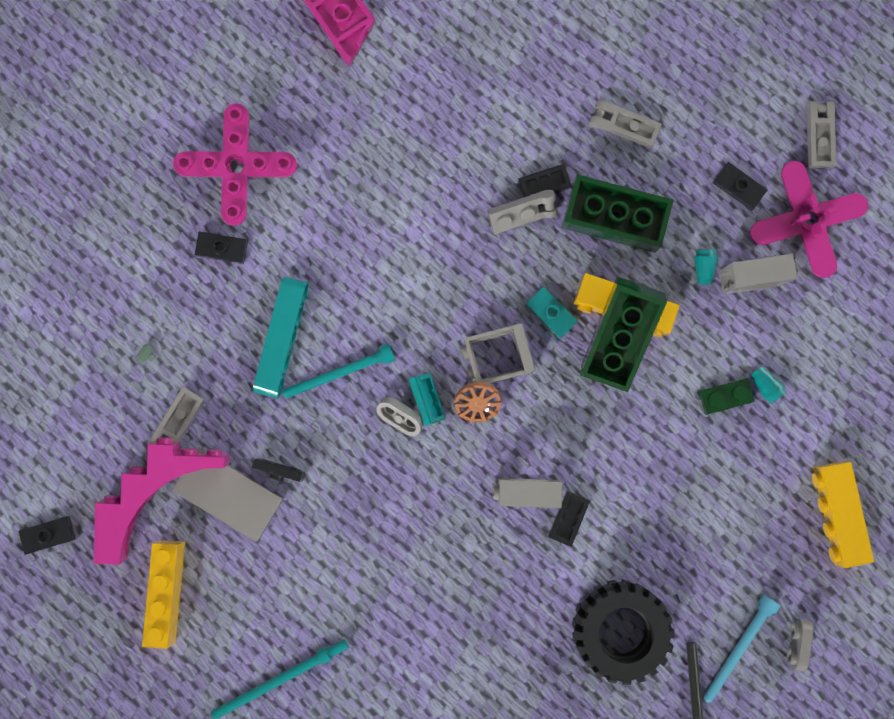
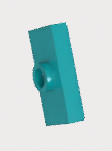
(551, 312)
(427, 399)

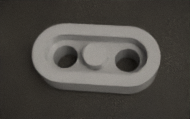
(400, 416)
(802, 636)

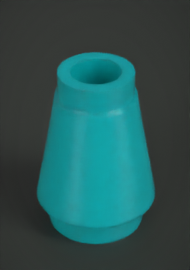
(705, 265)
(768, 385)

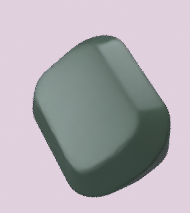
(144, 353)

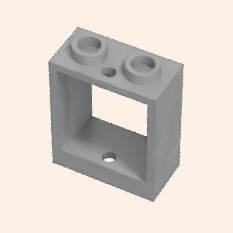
(758, 274)
(521, 346)
(527, 493)

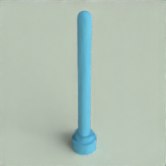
(766, 608)

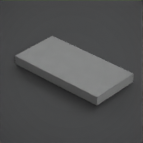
(230, 498)

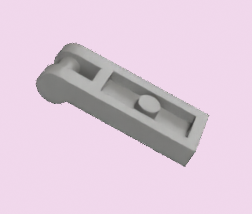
(625, 124)
(821, 135)
(523, 211)
(179, 416)

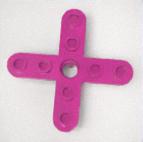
(235, 148)
(794, 223)

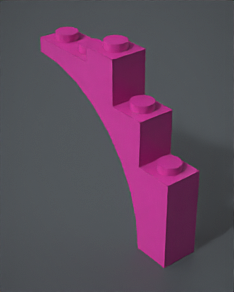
(117, 516)

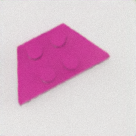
(344, 23)

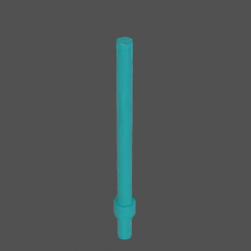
(322, 657)

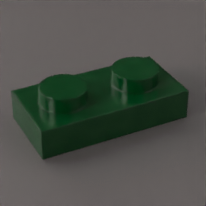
(726, 396)

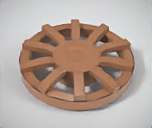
(477, 402)

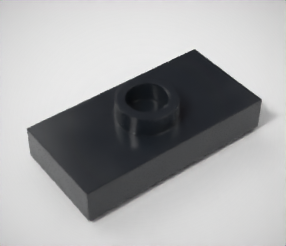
(549, 179)
(740, 186)
(221, 247)
(278, 471)
(568, 518)
(47, 535)

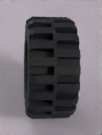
(646, 655)

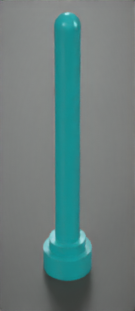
(382, 355)

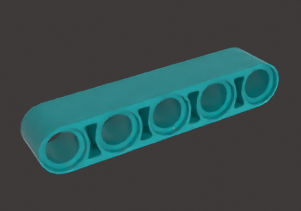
(280, 337)

